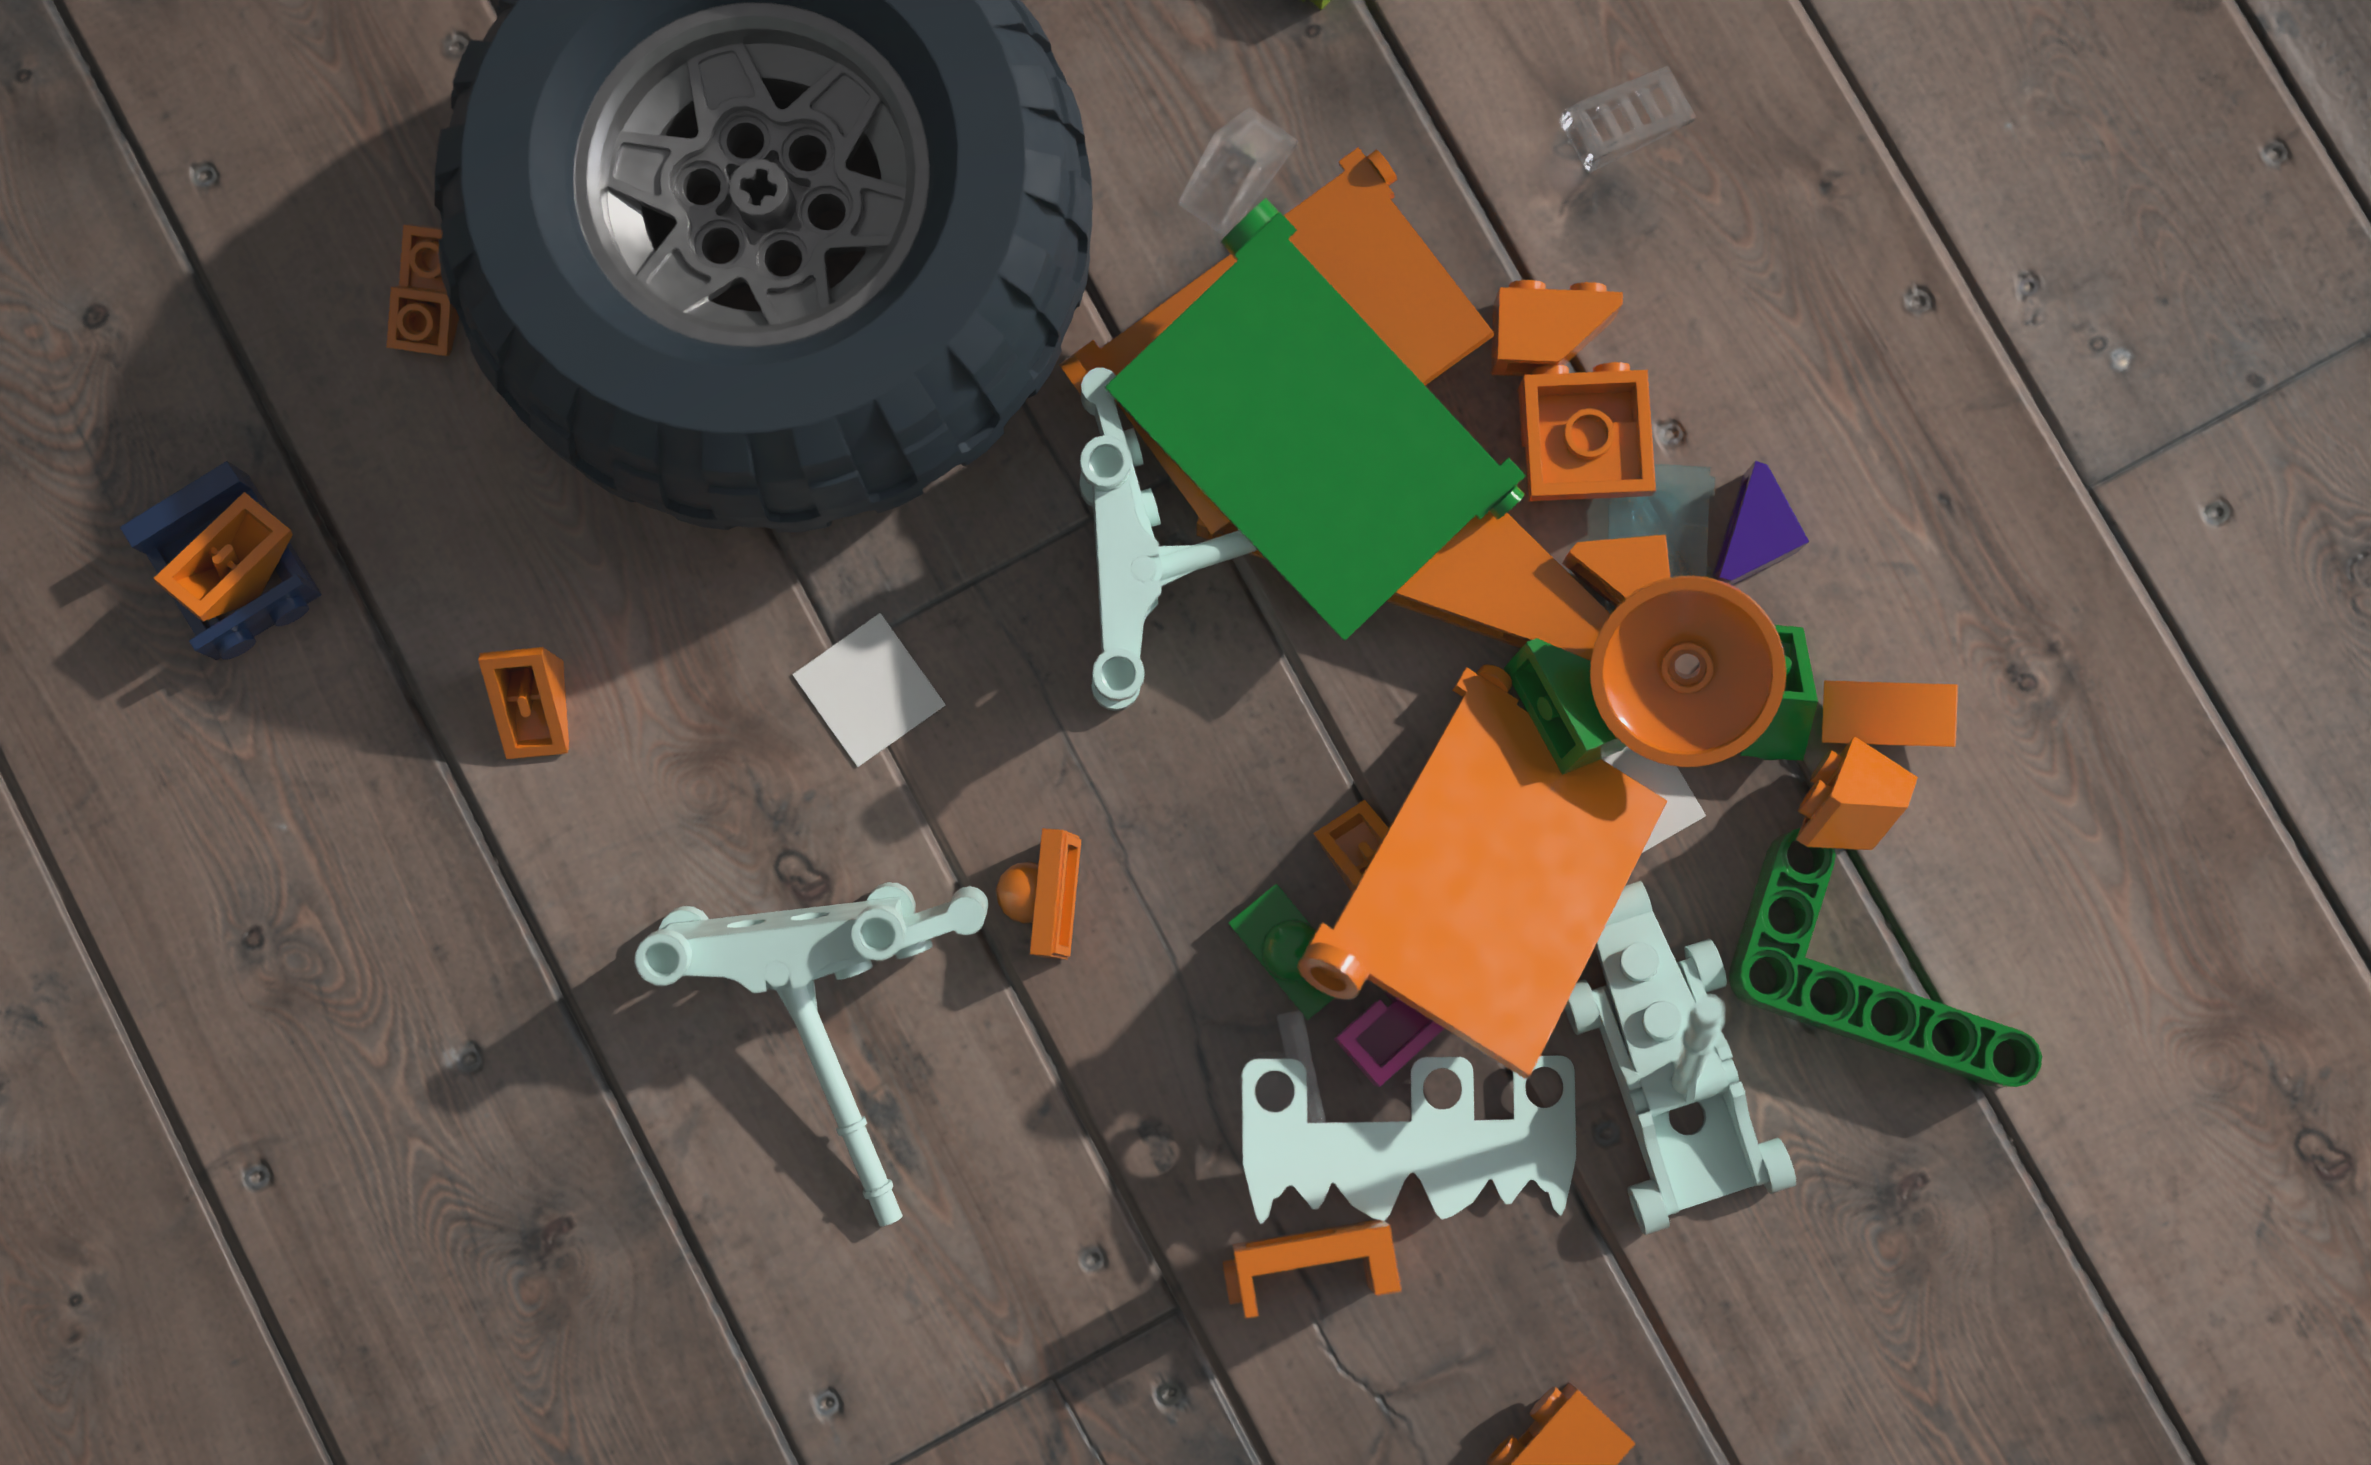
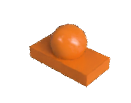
(1045, 893)

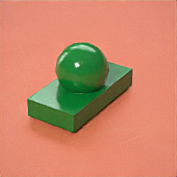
(1278, 939)

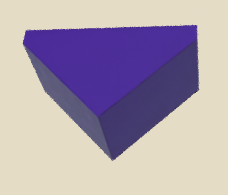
(1759, 528)

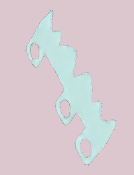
(1442, 1147)

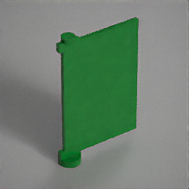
(1310, 429)

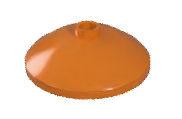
(1698, 714)

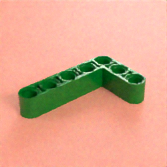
(1856, 994)

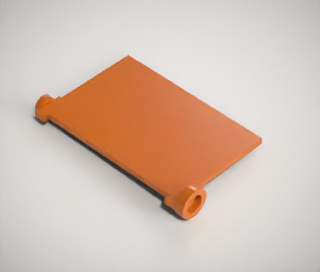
(1369, 258)
(1489, 881)

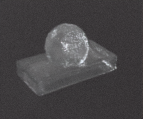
(1275, 1088)

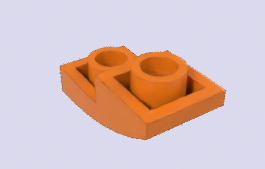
(420, 307)
(1890, 713)

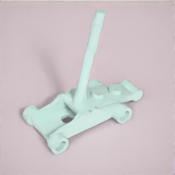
(1127, 554)
(793, 950)
(1668, 1055)

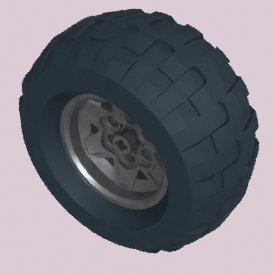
(827, 397)

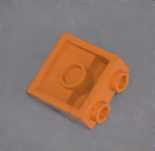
(1587, 433)

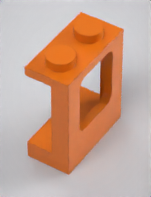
(1364, 1239)

